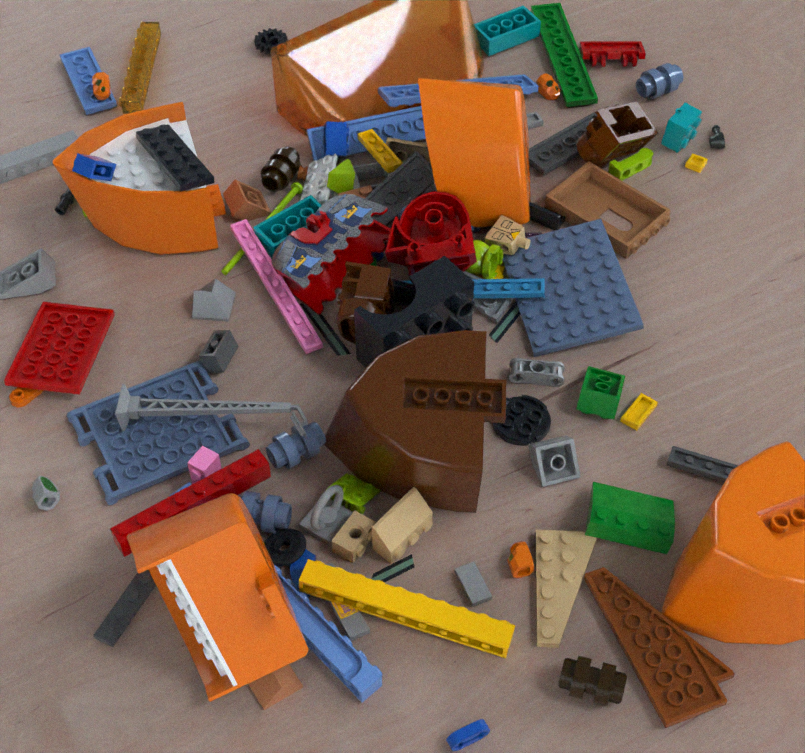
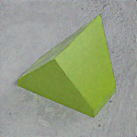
(342, 177)

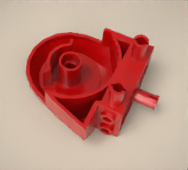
(428, 230)

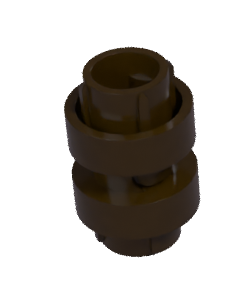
(280, 169)
(603, 683)

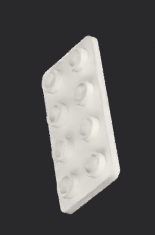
(317, 179)

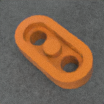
(25, 397)

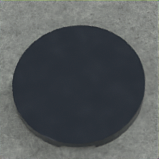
(525, 421)

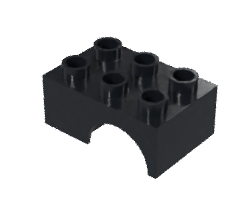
(440, 306)

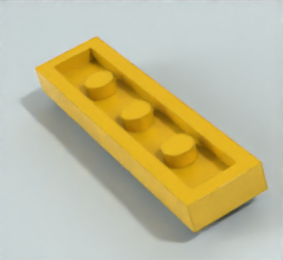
(379, 150)

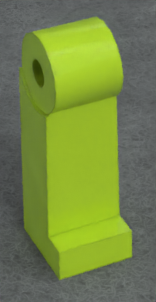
(631, 165)

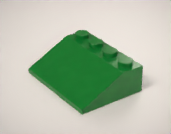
(631, 518)

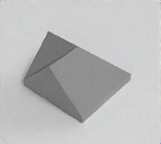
(213, 302)

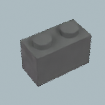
(218, 351)

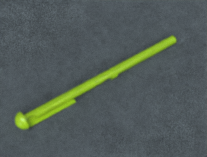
(296, 189)

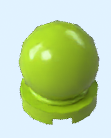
(487, 260)

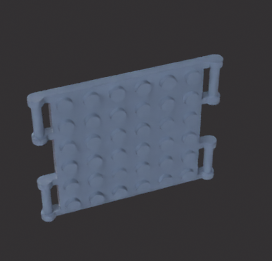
(154, 445)

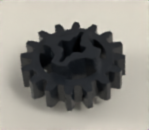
(269, 39)

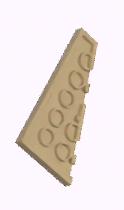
(559, 574)

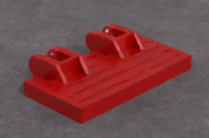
(624, 50)

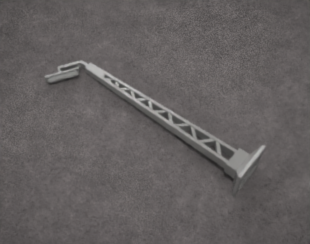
(131, 408)

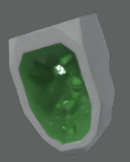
(45, 493)

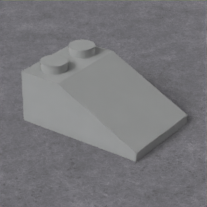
(28, 276)

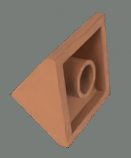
(275, 686)

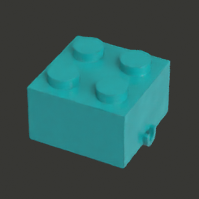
(681, 127)

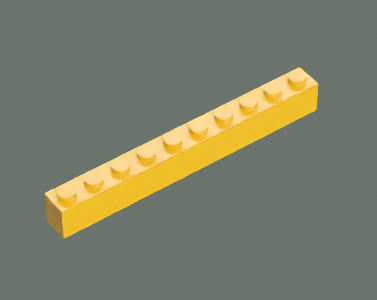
(407, 608)

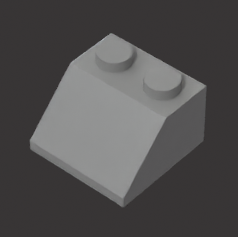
(554, 460)

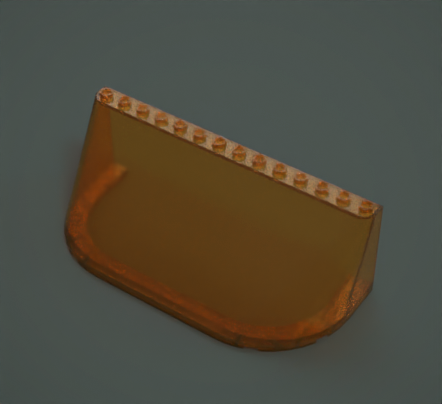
(341, 64)

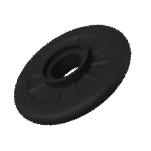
(296, 548)

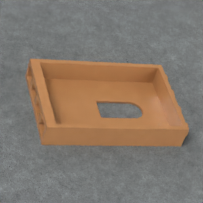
(594, 191)

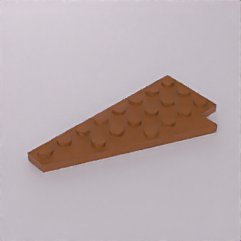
(669, 663)

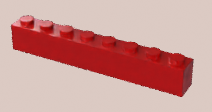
(231, 479)

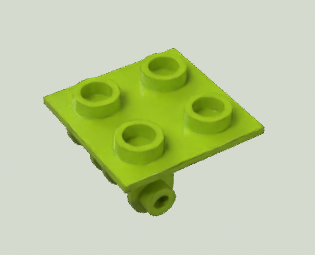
(355, 492)

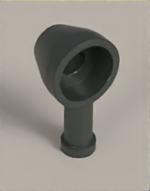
(717, 140)

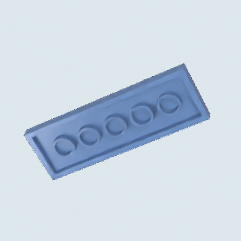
(80, 68)

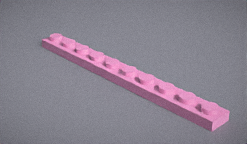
(276, 287)

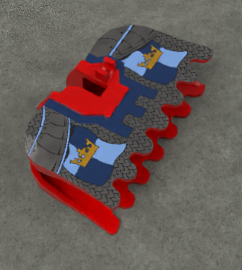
(316, 257)

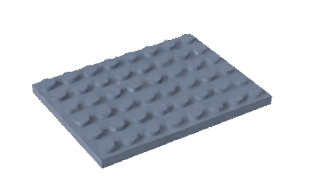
(583, 289)

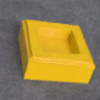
(696, 163)

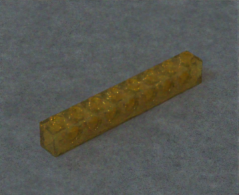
(140, 68)

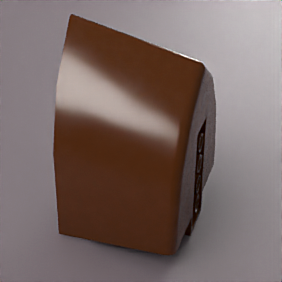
(421, 419)

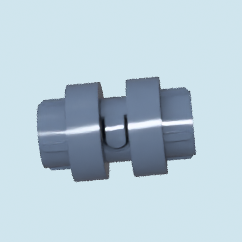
(659, 81)
(287, 449)
(268, 513)

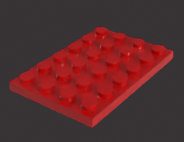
(60, 348)

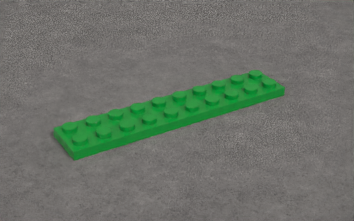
(564, 56)

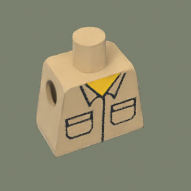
(507, 235)

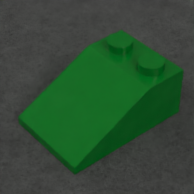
(600, 393)

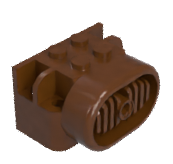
(615, 134)
(364, 287)

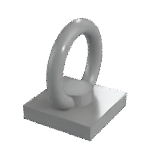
(326, 516)

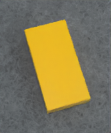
(639, 411)

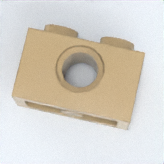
(344, 543)

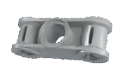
(536, 372)

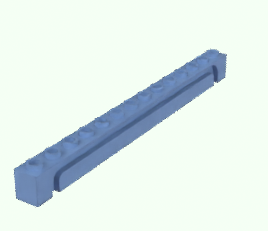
(329, 645)

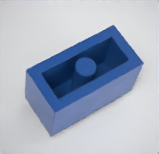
(335, 139)
(94, 167)

